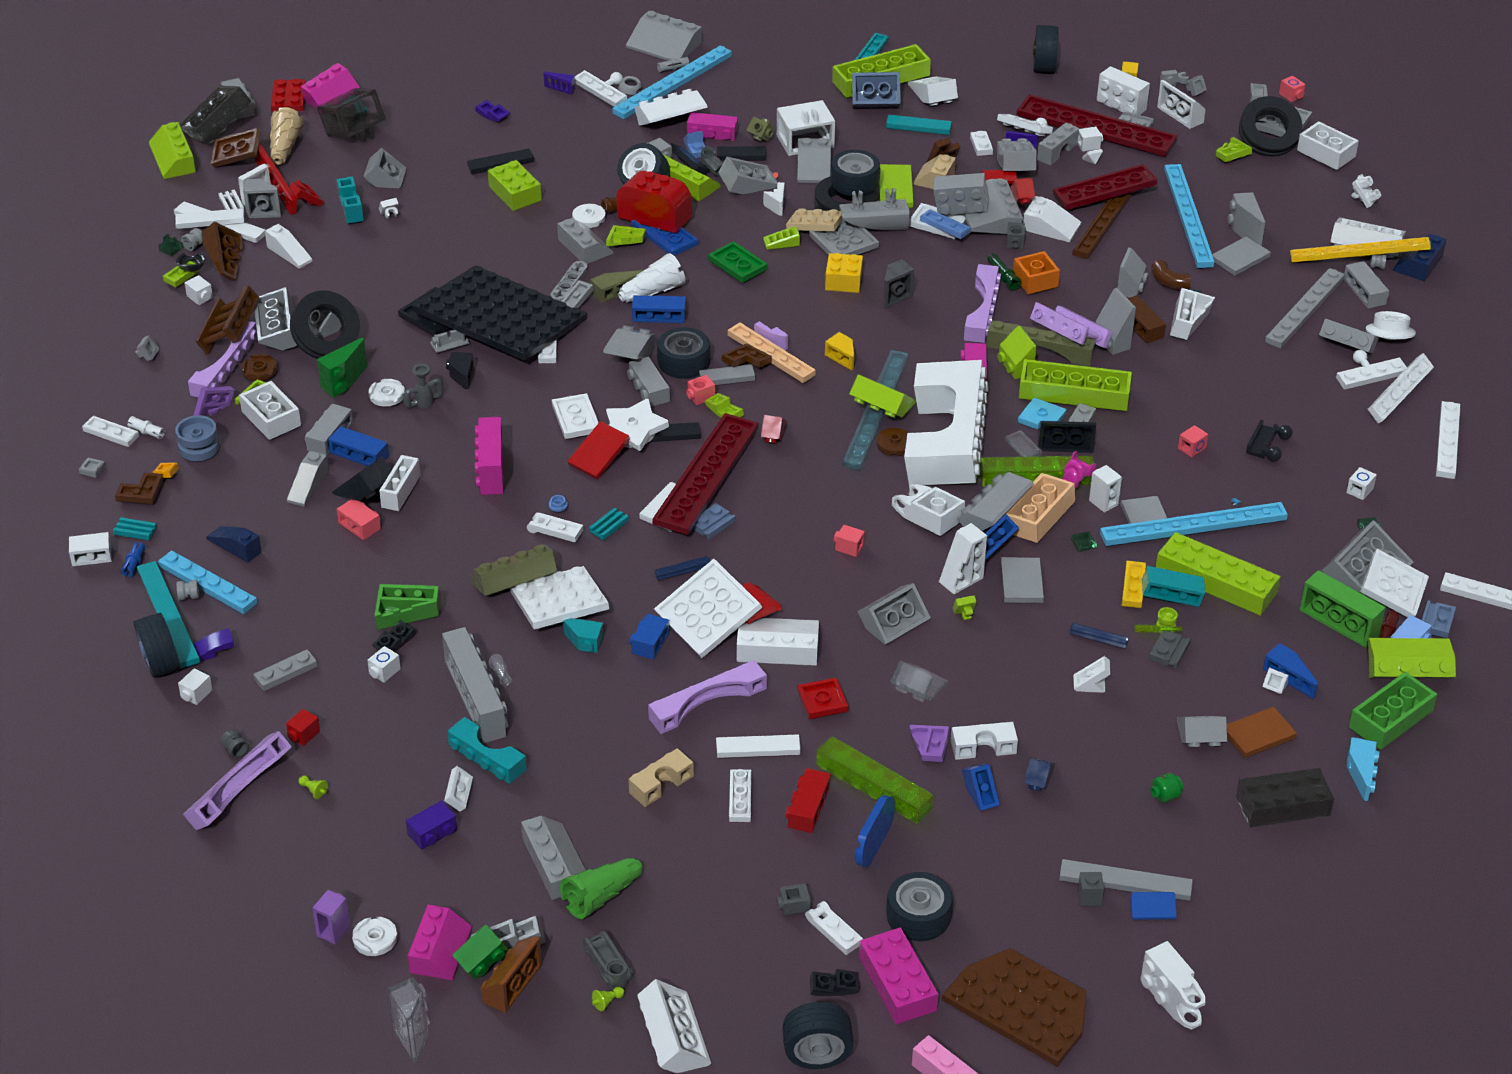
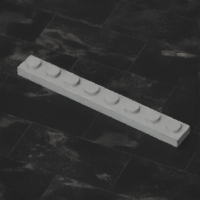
(1304, 308)

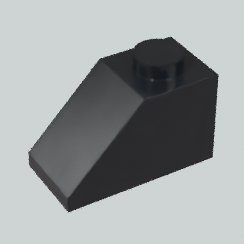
(460, 368)

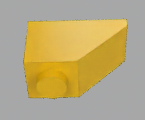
(840, 350)

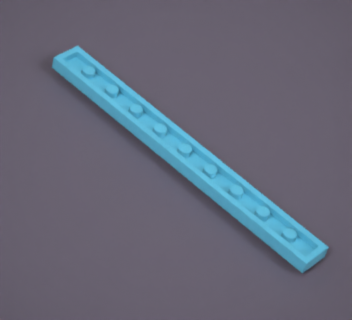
(673, 81)
(1189, 216)
(1193, 523)

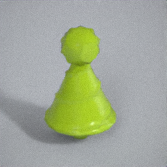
(317, 788)
(603, 998)

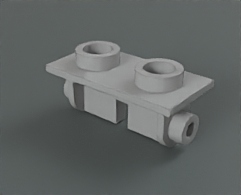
(444, 342)

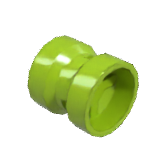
(1167, 618)

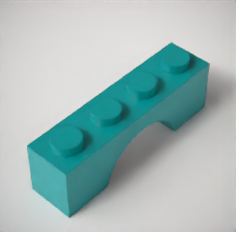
(504, 763)

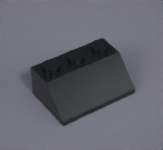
(1066, 436)
(366, 482)

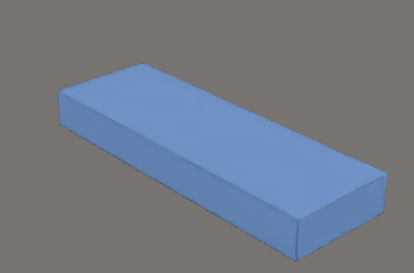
(945, 224)

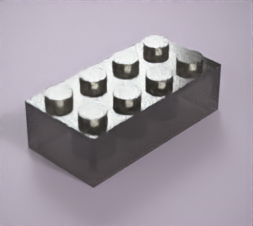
(1284, 797)

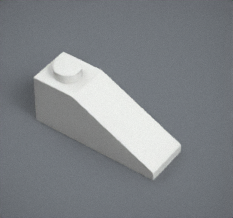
(286, 246)

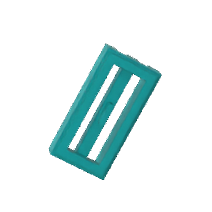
(606, 522)
(135, 528)

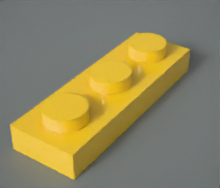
(1133, 584)

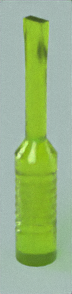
(1155, 628)

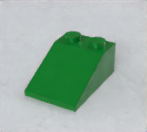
(342, 367)

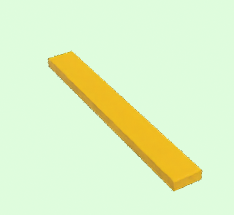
(1360, 249)

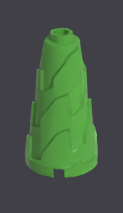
(594, 887)

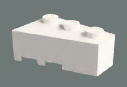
(1190, 312)
(965, 559)

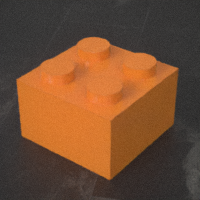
(1036, 272)

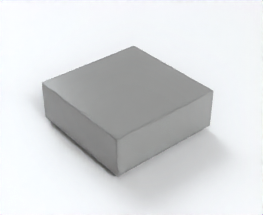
(92, 467)

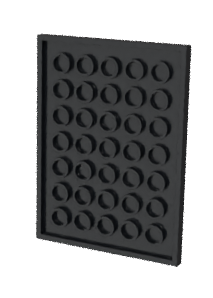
(499, 312)

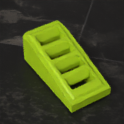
(783, 239)

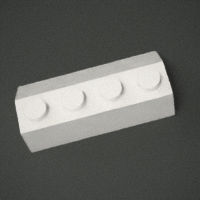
(669, 107)
(673, 1027)

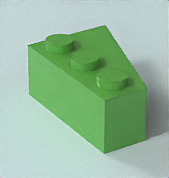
(406, 604)

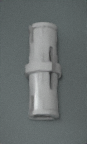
(663, 66)

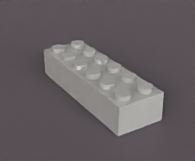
(475, 684)

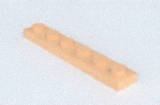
(780, 357)

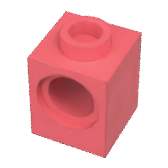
(700, 389)

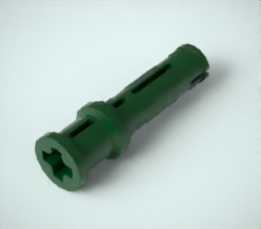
(1007, 275)

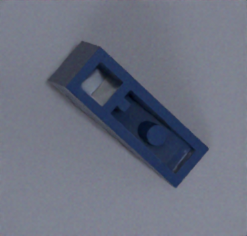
(237, 541)

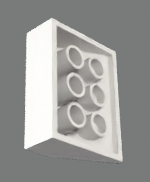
(1355, 232)
(778, 641)

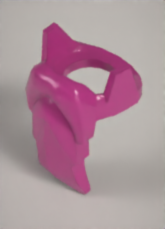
(1077, 469)

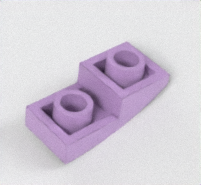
(774, 335)

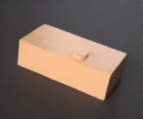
(1041, 506)

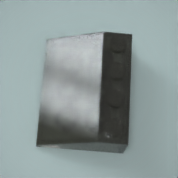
(215, 113)

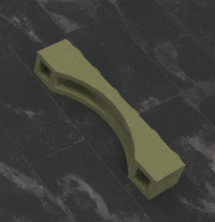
(1068, 348)

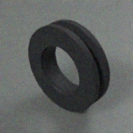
(1270, 106)
(825, 192)
(327, 301)

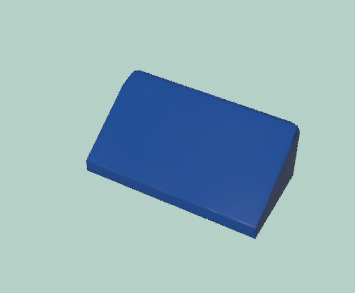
(1153, 905)

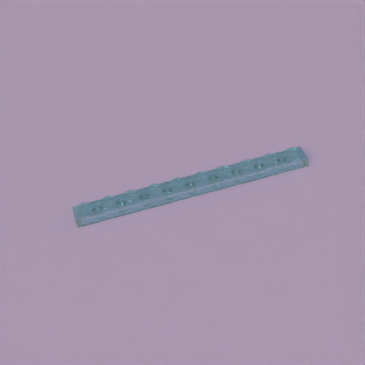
(872, 418)

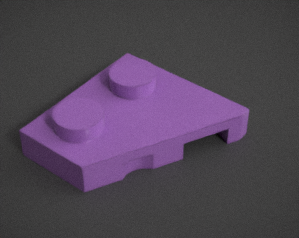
(213, 399)
(930, 741)

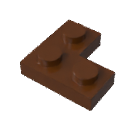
(944, 147)
(748, 354)
(142, 493)

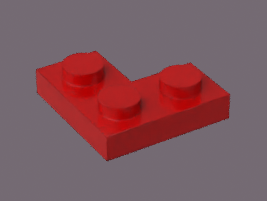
(304, 191)

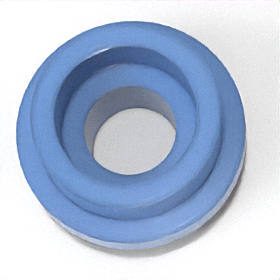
(558, 503)

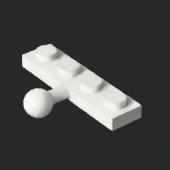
(602, 89)
(1039, 126)
(1369, 373)

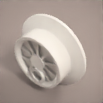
(1391, 326)

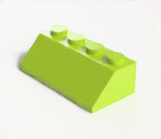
(172, 151)
(697, 183)
(1416, 656)

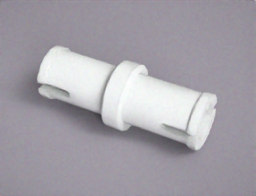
(146, 427)

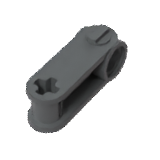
(607, 960)

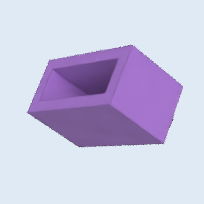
(331, 916)

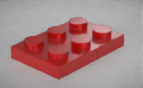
(287, 94)

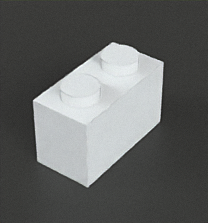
(1105, 488)
(90, 549)

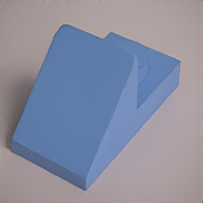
(694, 143)

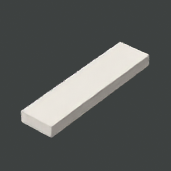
(203, 219)
(757, 746)

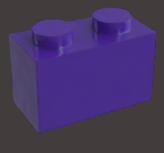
(431, 825)

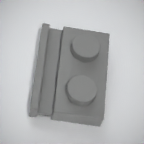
(1137, 119)

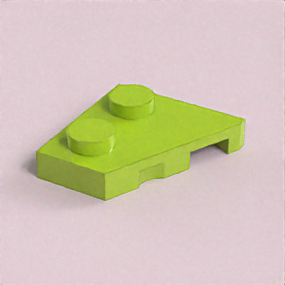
(1233, 150)
(625, 235)

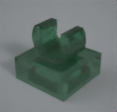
(170, 245)

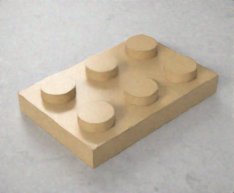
(815, 220)

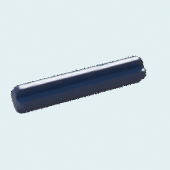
(681, 568)
(1099, 635)

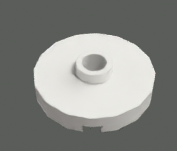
(589, 215)
(386, 393)
(374, 936)

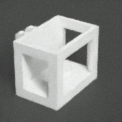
(802, 120)

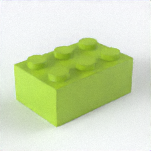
(514, 185)

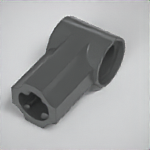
(710, 160)

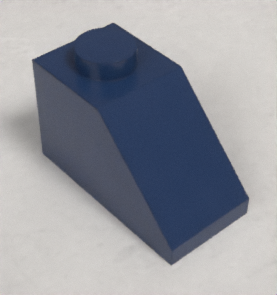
(1039, 773)

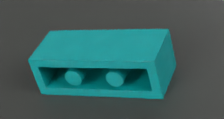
(1173, 586)

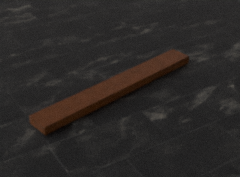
(1100, 225)

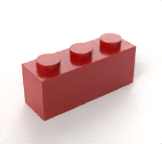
(808, 800)

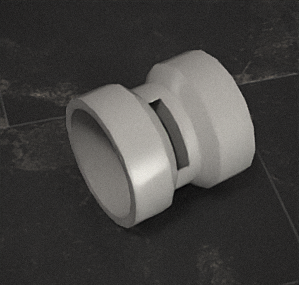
(192, 239)
(187, 590)

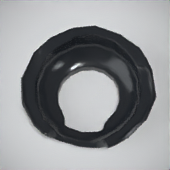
(183, 259)

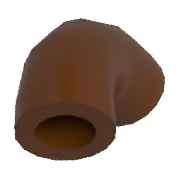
(1168, 277)

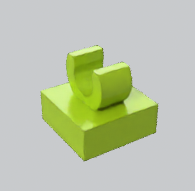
(965, 606)

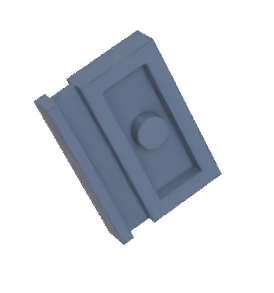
(713, 521)
(1440, 618)

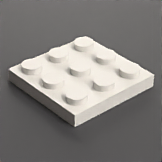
(1394, 583)

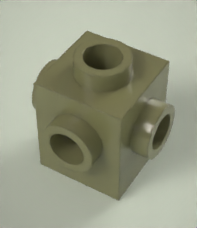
(761, 129)

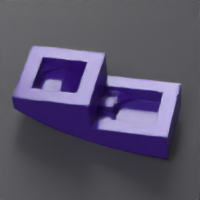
(492, 112)
(214, 642)

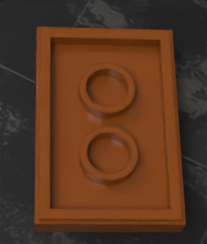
(1259, 732)

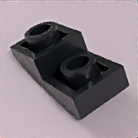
(396, 638)
(836, 984)

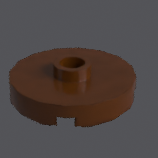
(259, 367)
(892, 441)

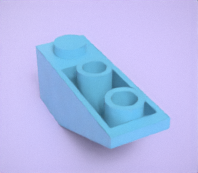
(1360, 764)

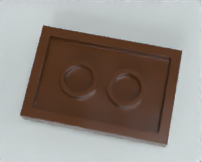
(235, 147)

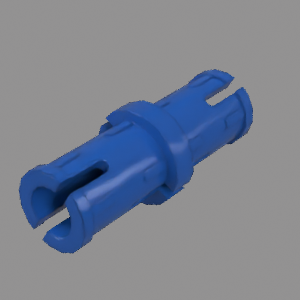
(133, 559)

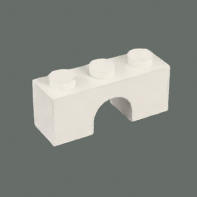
(999, 736)

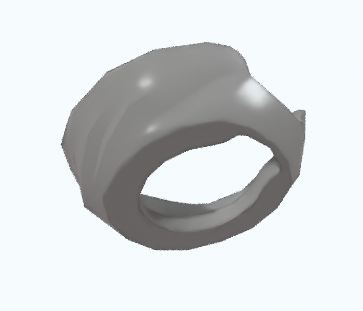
(628, 89)

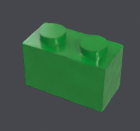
(480, 952)

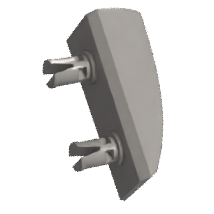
(877, 215)

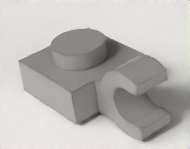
(1173, 77)

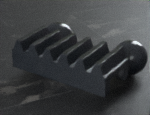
(1262, 440)

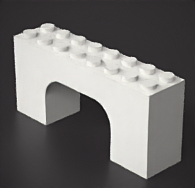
(952, 453)

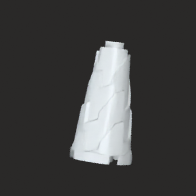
(659, 277)

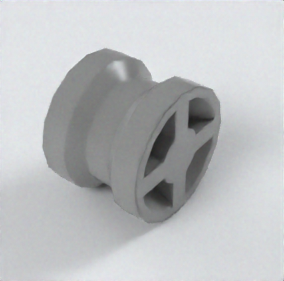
(1378, 261)

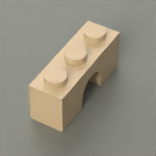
(673, 767)

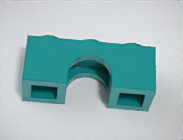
(349, 200)

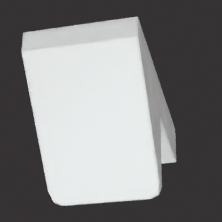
(775, 200)
(1093, 676)

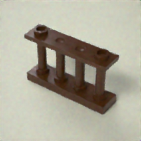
(229, 321)

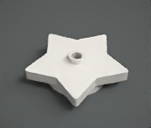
(637, 423)

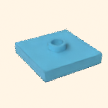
(1039, 411)

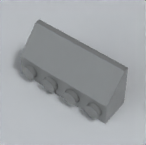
(273, 319)
(994, 501)
(551, 852)

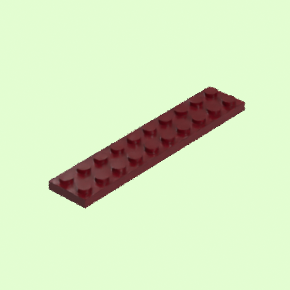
(1112, 129)
(705, 474)

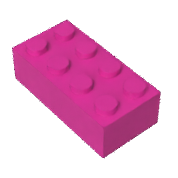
(489, 455)
(898, 975)

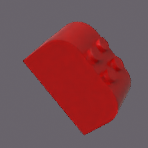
(655, 201)

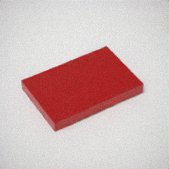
(598, 450)

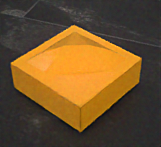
(167, 469)

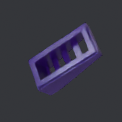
(564, 78)

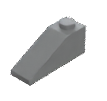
(308, 478)

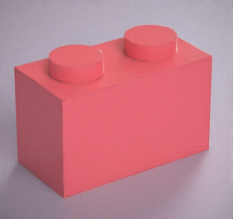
(358, 519)

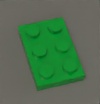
(737, 261)

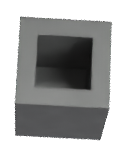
(1090, 888)

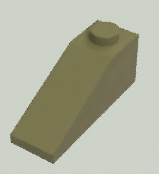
(608, 285)

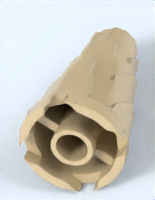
(285, 129)

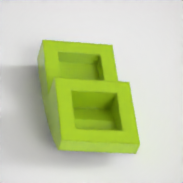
(721, 404)

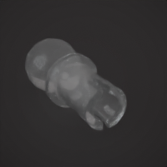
(499, 669)

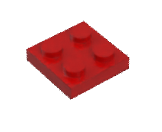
(822, 698)

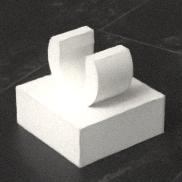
(389, 206)

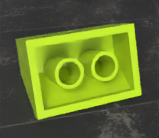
(881, 397)

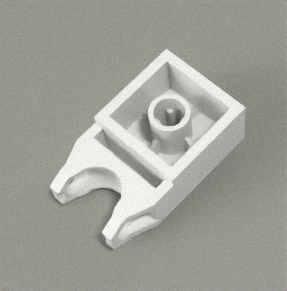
(930, 508)
(1172, 983)

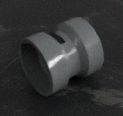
(232, 740)

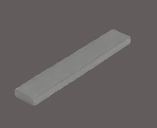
(1128, 879)

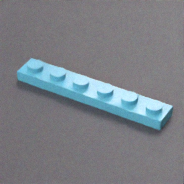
(208, 582)

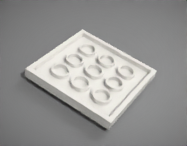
(559, 597)
(708, 608)

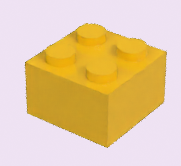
(844, 272)

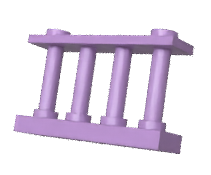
(1071, 324)

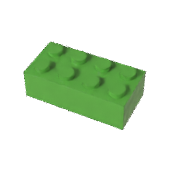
(1342, 608)
(1392, 710)

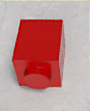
(303, 727)

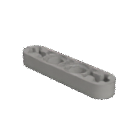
(572, 272)

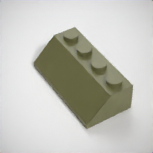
(514, 570)

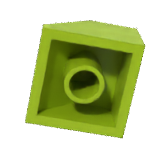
(1014, 351)

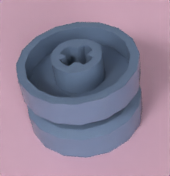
(197, 438)

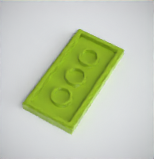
(899, 178)

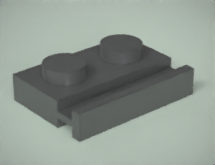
(1169, 649)

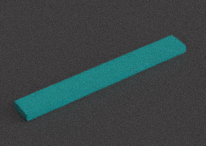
(163, 603)

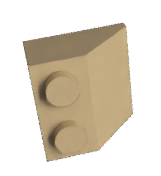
(939, 166)

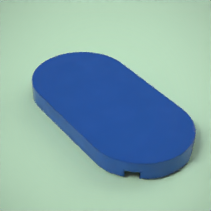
(875, 830)

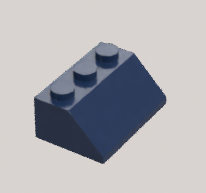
(1422, 262)

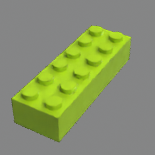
(909, 61)
(1075, 385)
(1222, 573)

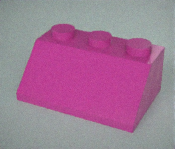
(328, 85)
(436, 940)

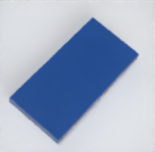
(669, 241)

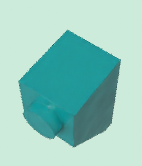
(584, 634)

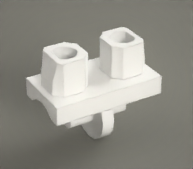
(1364, 192)

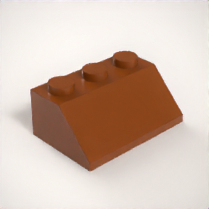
(512, 974)

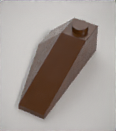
(223, 248)

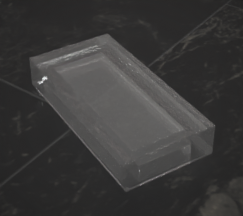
(1023, 445)

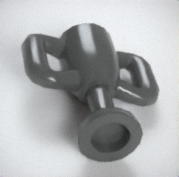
(423, 391)

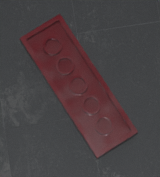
(1105, 187)

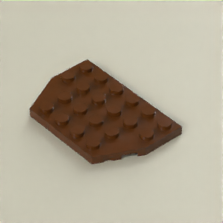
(1021, 1003)

